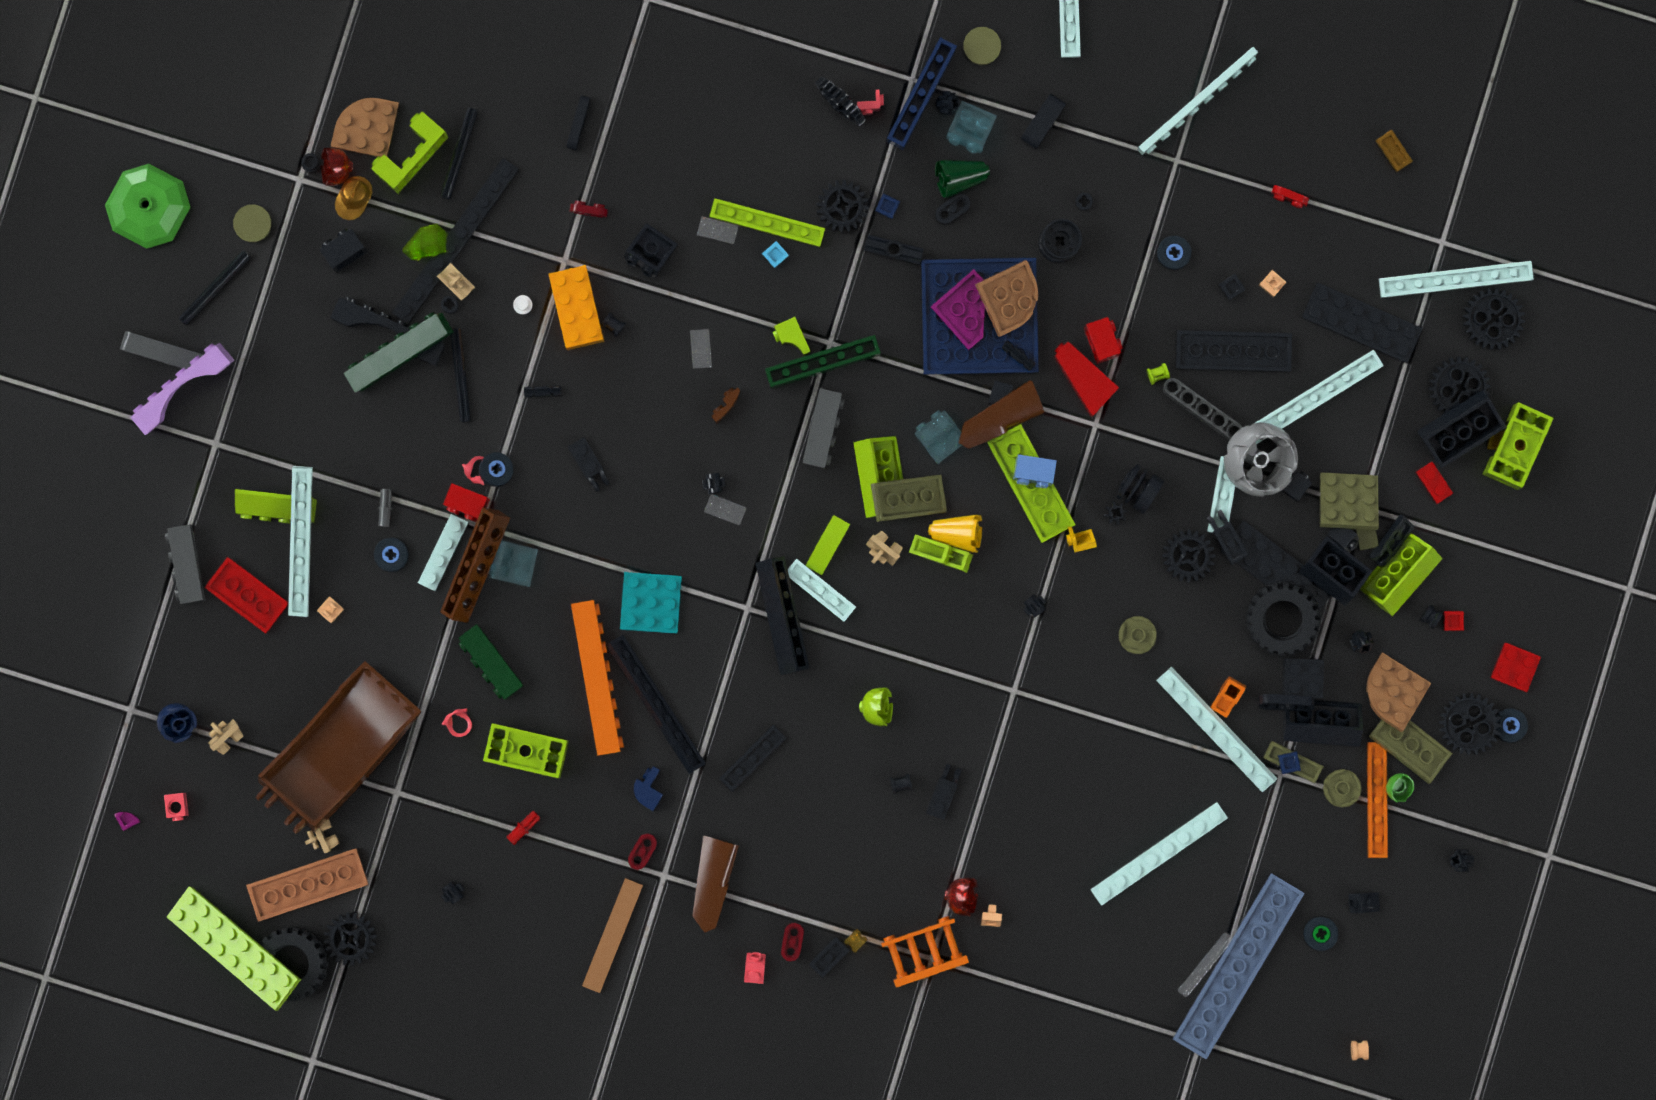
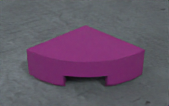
(126, 820)

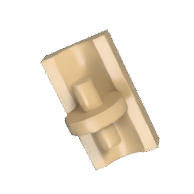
(456, 282)
(881, 551)
(229, 730)
(326, 843)

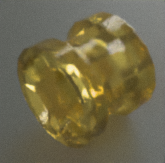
(855, 940)

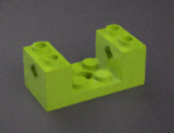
(432, 135)
(1508, 463)
(546, 753)

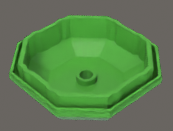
(160, 219)

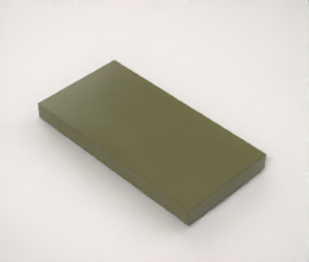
(908, 498)
(1412, 748)

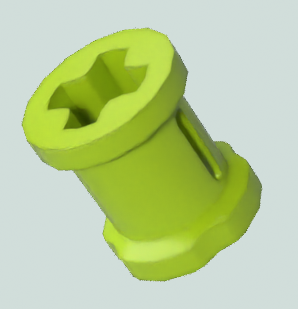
(1158, 374)

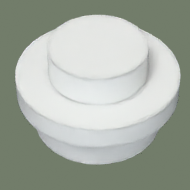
(522, 304)

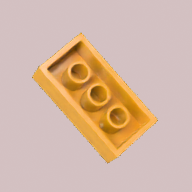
(576, 307)

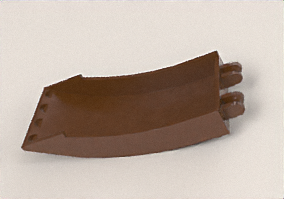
(338, 748)

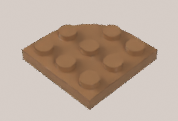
(366, 127)
(1009, 297)
(1394, 691)

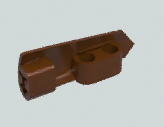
(1005, 413)
(712, 881)

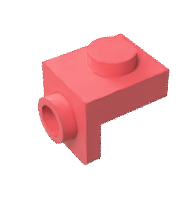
(869, 107)
(755, 968)

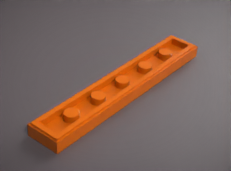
(1377, 801)

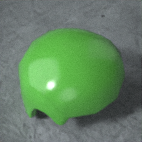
(1400, 787)

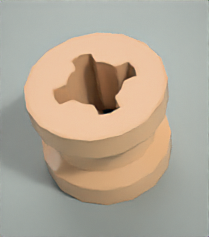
(1359, 1050)

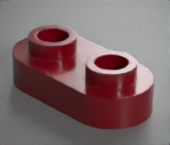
(581, 208)
(642, 851)
(792, 941)

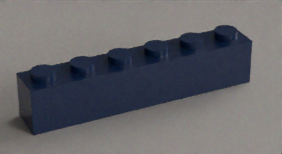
(921, 93)

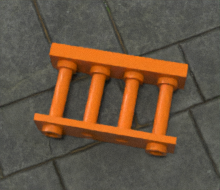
(938, 964)

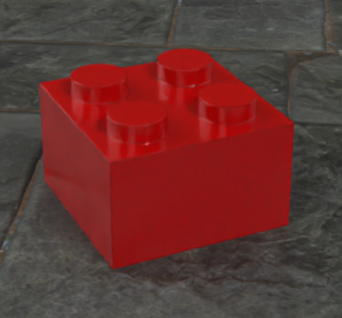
(1102, 340)
(465, 501)

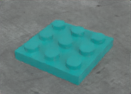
(650, 602)

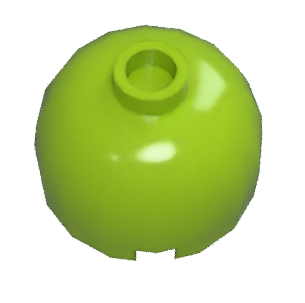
(877, 707)

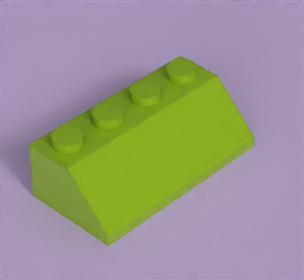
(876, 462)
(266, 506)
(1402, 575)

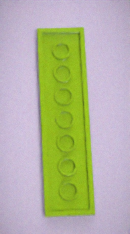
(233, 948)

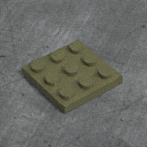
(1349, 501)

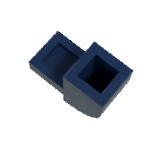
(644, 792)

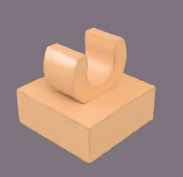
(1272, 283)
(330, 609)
(991, 918)

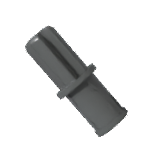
(385, 508)

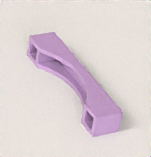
(153, 413)

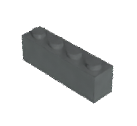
(822, 429)
(186, 564)

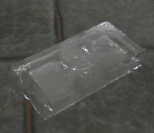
(717, 230)
(701, 349)
(725, 509)

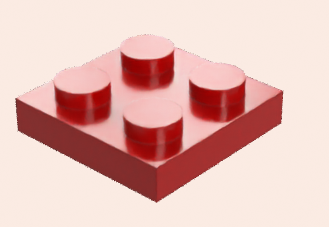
(1515, 667)

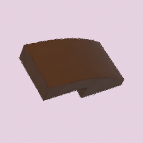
(730, 399)

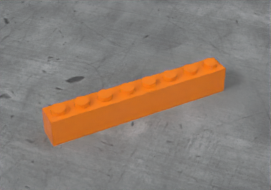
(596, 677)

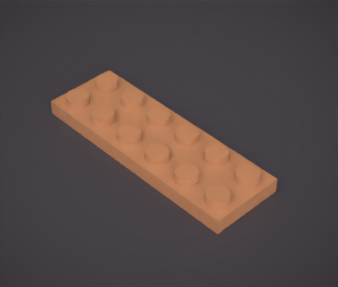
(307, 884)

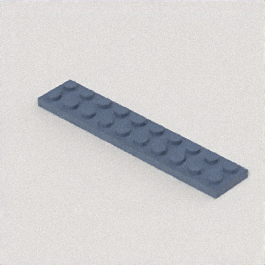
(1238, 966)

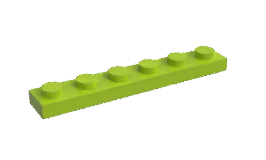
(767, 222)

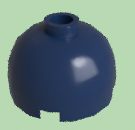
(176, 722)

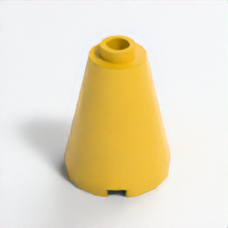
(958, 532)

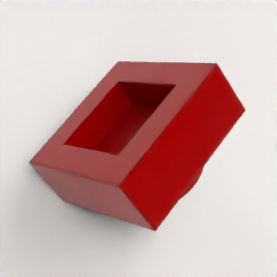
(1453, 620)

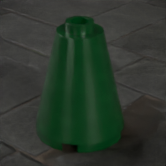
(959, 175)

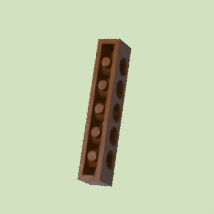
(475, 565)

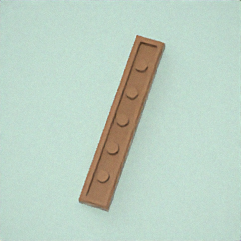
(612, 935)

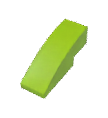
(827, 545)
(941, 553)

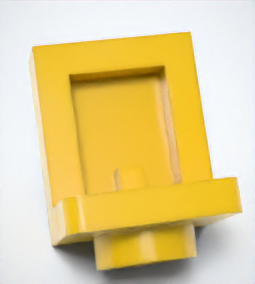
(1081, 540)

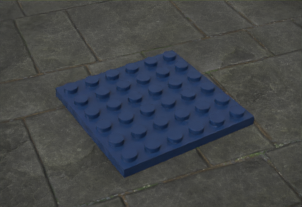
(943, 350)

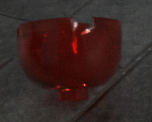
(335, 166)
(961, 896)

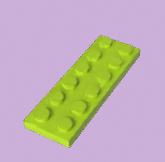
(1042, 506)

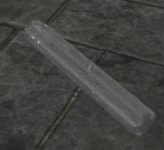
(1206, 963)

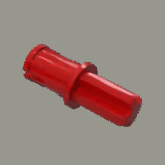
(523, 827)

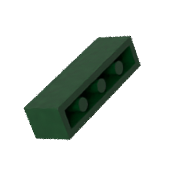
(491, 662)

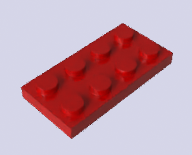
(247, 595)

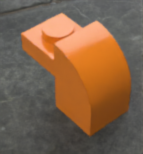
(1228, 696)

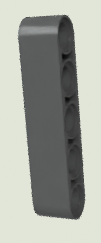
(157, 350)
(1197, 400)

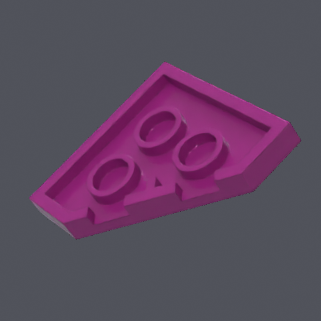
(963, 310)

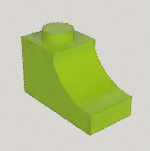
(790, 333)

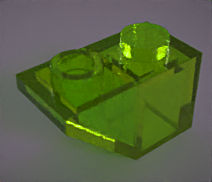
(426, 242)

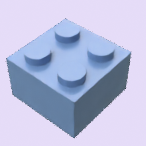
(1034, 470)

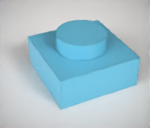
(775, 254)

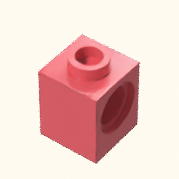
(180, 798)

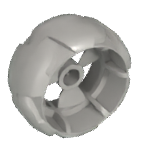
(1243, 448)

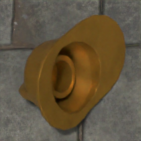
(353, 198)

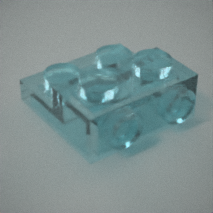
(970, 127)
(939, 436)
(513, 564)

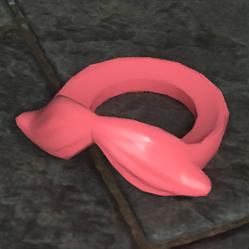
(468, 470)
(449, 724)

